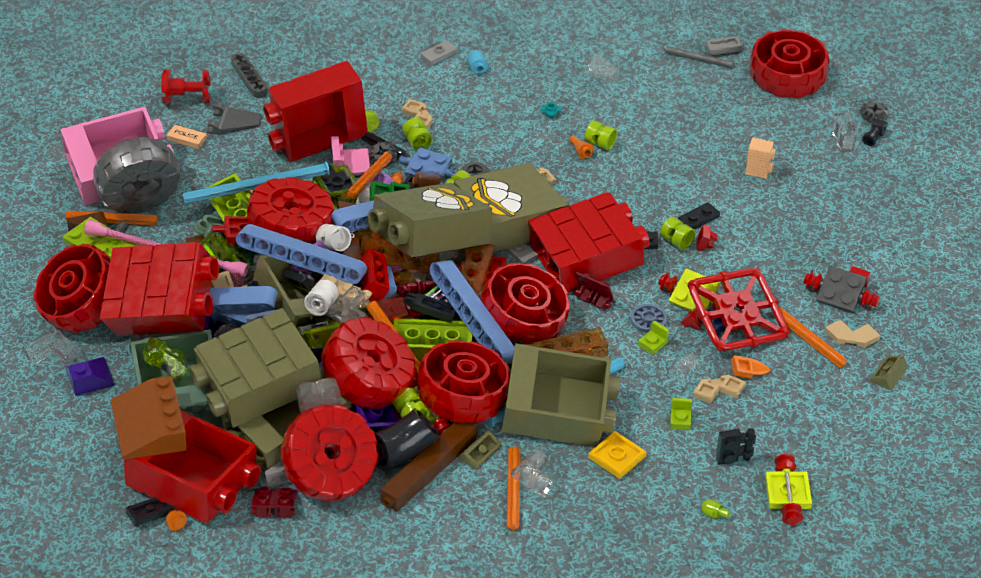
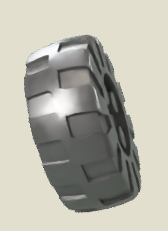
(136, 175)

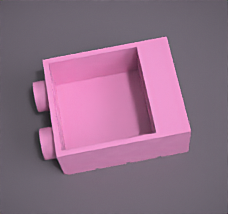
(88, 141)

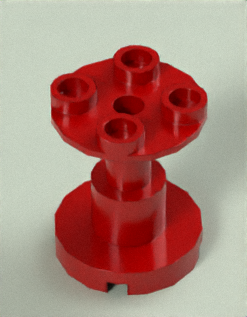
(178, 86)

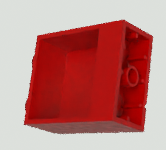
(314, 110)
(588, 239)
(159, 289)
(203, 476)

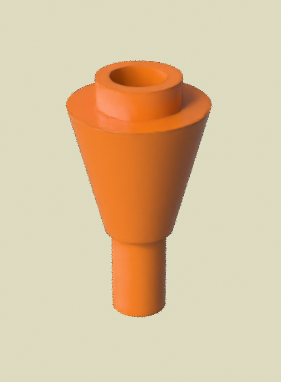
(582, 148)

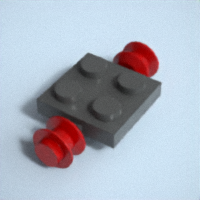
(841, 289)

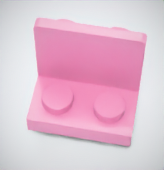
(355, 159)

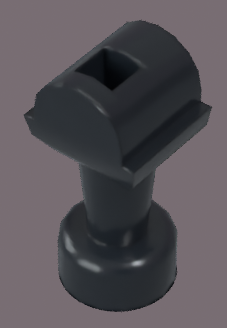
(878, 127)

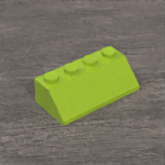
(231, 204)
(425, 334)

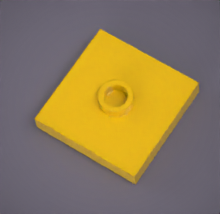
(617, 454)

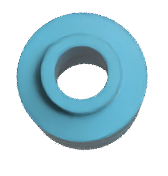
(477, 62)

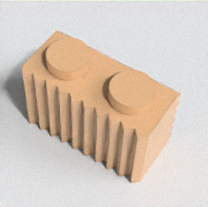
(760, 157)

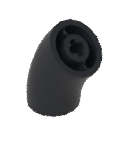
(404, 439)

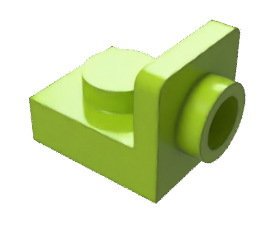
(655, 338)
(680, 413)

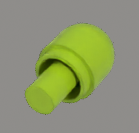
(714, 509)

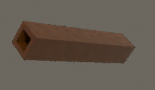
(427, 465)

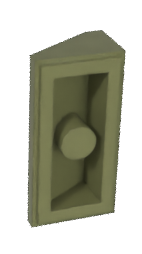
(889, 372)
(480, 450)

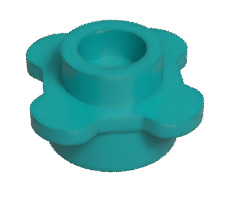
(551, 109)

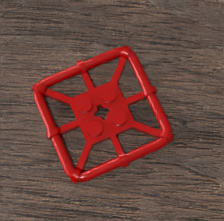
(731, 318)

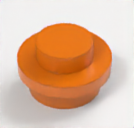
(176, 520)

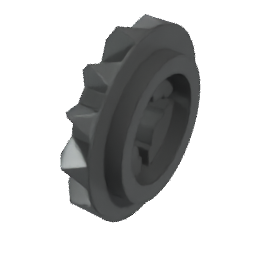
(867, 111)
(374, 152)
(479, 168)

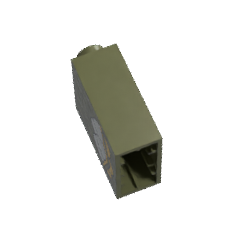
(515, 197)
(431, 219)

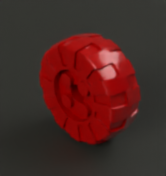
(789, 63)
(290, 208)
(73, 288)
(526, 302)
(368, 362)
(463, 381)
(350, 448)

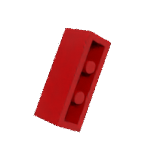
(376, 277)

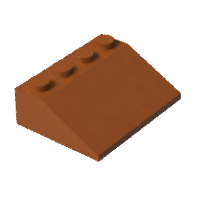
(149, 419)

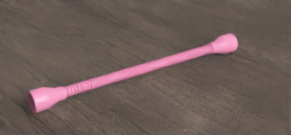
(95, 229)

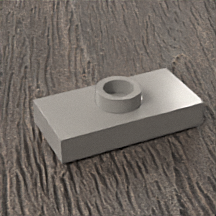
(723, 45)
(439, 53)
(522, 253)

